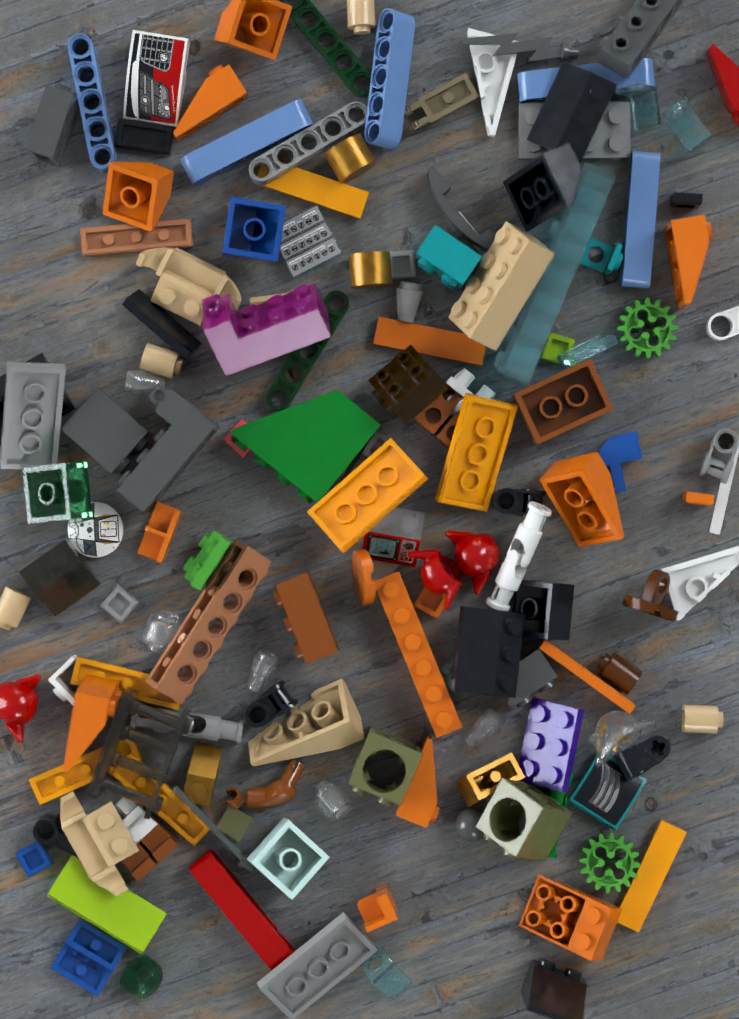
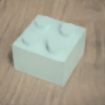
(288, 858)

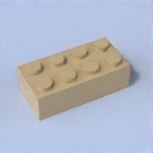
(500, 285)

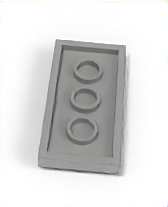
(609, 141)
(32, 414)
(317, 966)

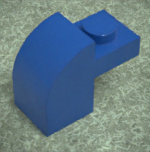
(619, 450)

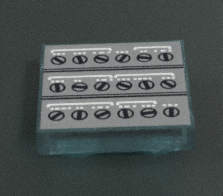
(307, 242)

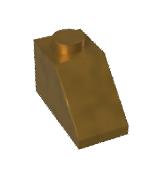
(203, 774)
(485, 780)

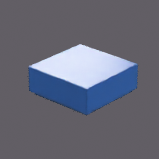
(34, 858)

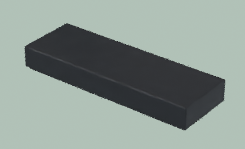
(161, 324)

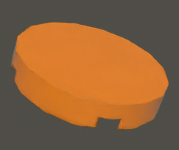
(362, 579)

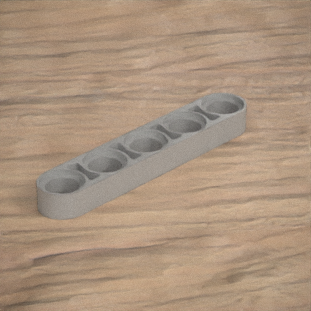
(302, 155)

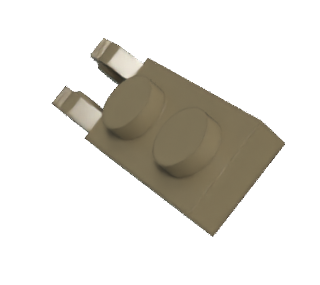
(442, 101)

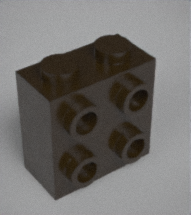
(407, 385)

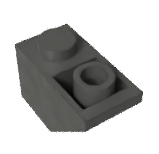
(533, 675)

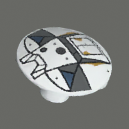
(97, 534)

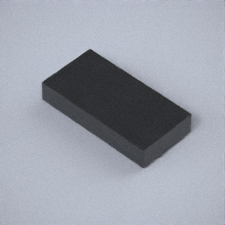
(144, 136)

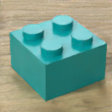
(447, 258)

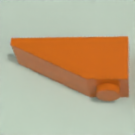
(215, 97)
(421, 796)

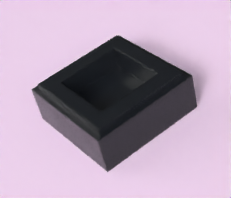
(686, 200)

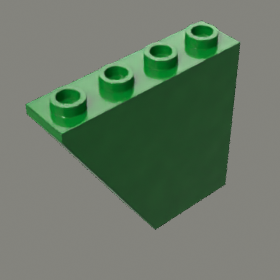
(309, 441)

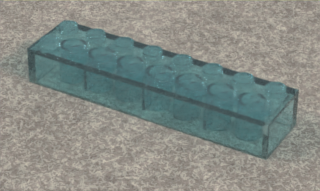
(568, 242)

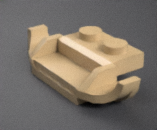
(186, 282)
(98, 841)

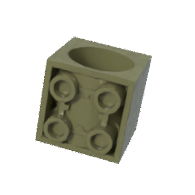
(375, 742)
(543, 820)

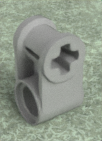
(720, 457)

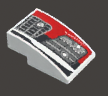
(155, 78)

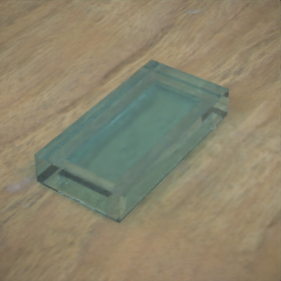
(587, 349)

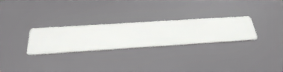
(722, 499)

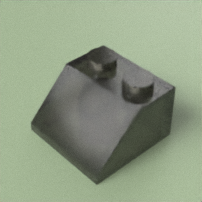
(60, 577)

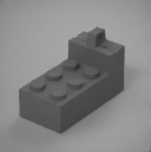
(172, 452)

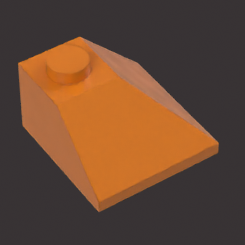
(254, 26)
(137, 193)

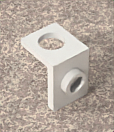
(61, 689)

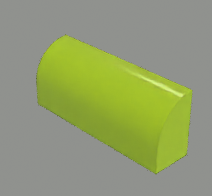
(122, 917)

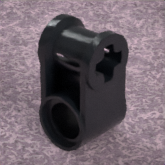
(519, 498)
(271, 704)
(639, 759)

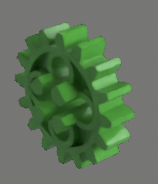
(652, 312)
(625, 863)

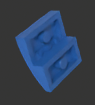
(88, 957)

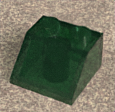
(57, 492)

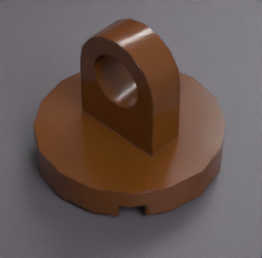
(653, 597)

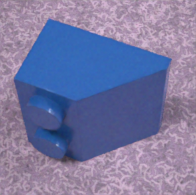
(253, 230)

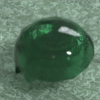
(141, 977)

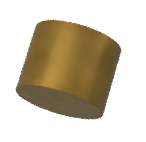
(350, 158)
(370, 270)

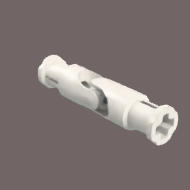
(517, 560)

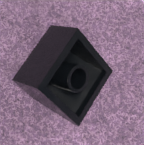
(545, 608)

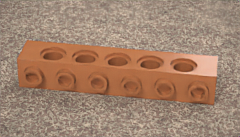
(195, 626)

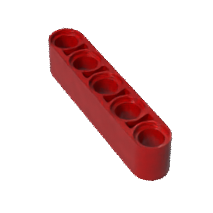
(241, 909)

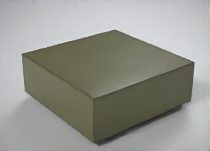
(234, 823)

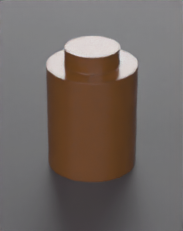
(619, 672)

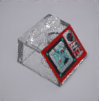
(395, 537)

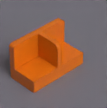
(160, 532)
(378, 908)

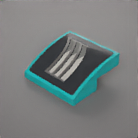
(606, 793)

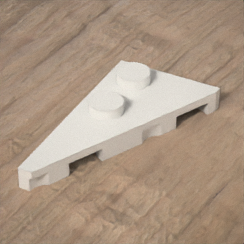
(492, 78)
(697, 577)

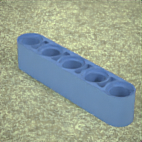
(389, 79)
(536, 84)
(90, 90)
(246, 142)
(640, 219)

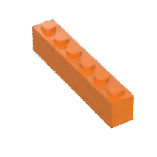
(417, 654)

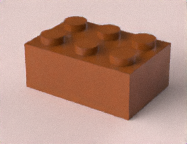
(562, 402)
(306, 618)

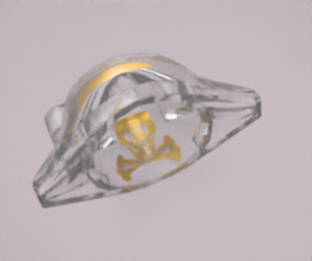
(616, 733)

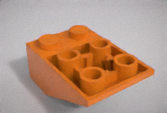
(570, 918)

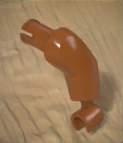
(272, 796)

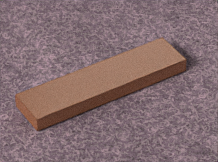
(131, 239)

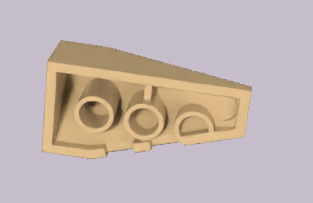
(318, 726)

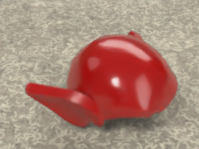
(475, 556)
(439, 574)
(19, 704)

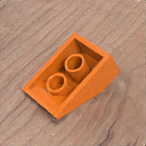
(686, 247)
(584, 498)
(92, 707)

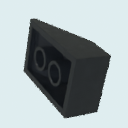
(554, 991)

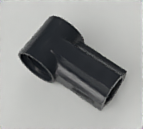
(57, 839)

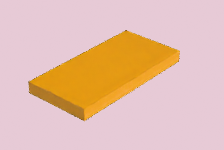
(476, 452)
(367, 495)

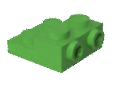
(201, 568)

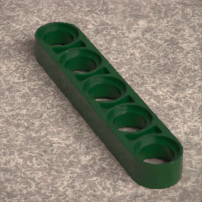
(330, 54)
(303, 364)

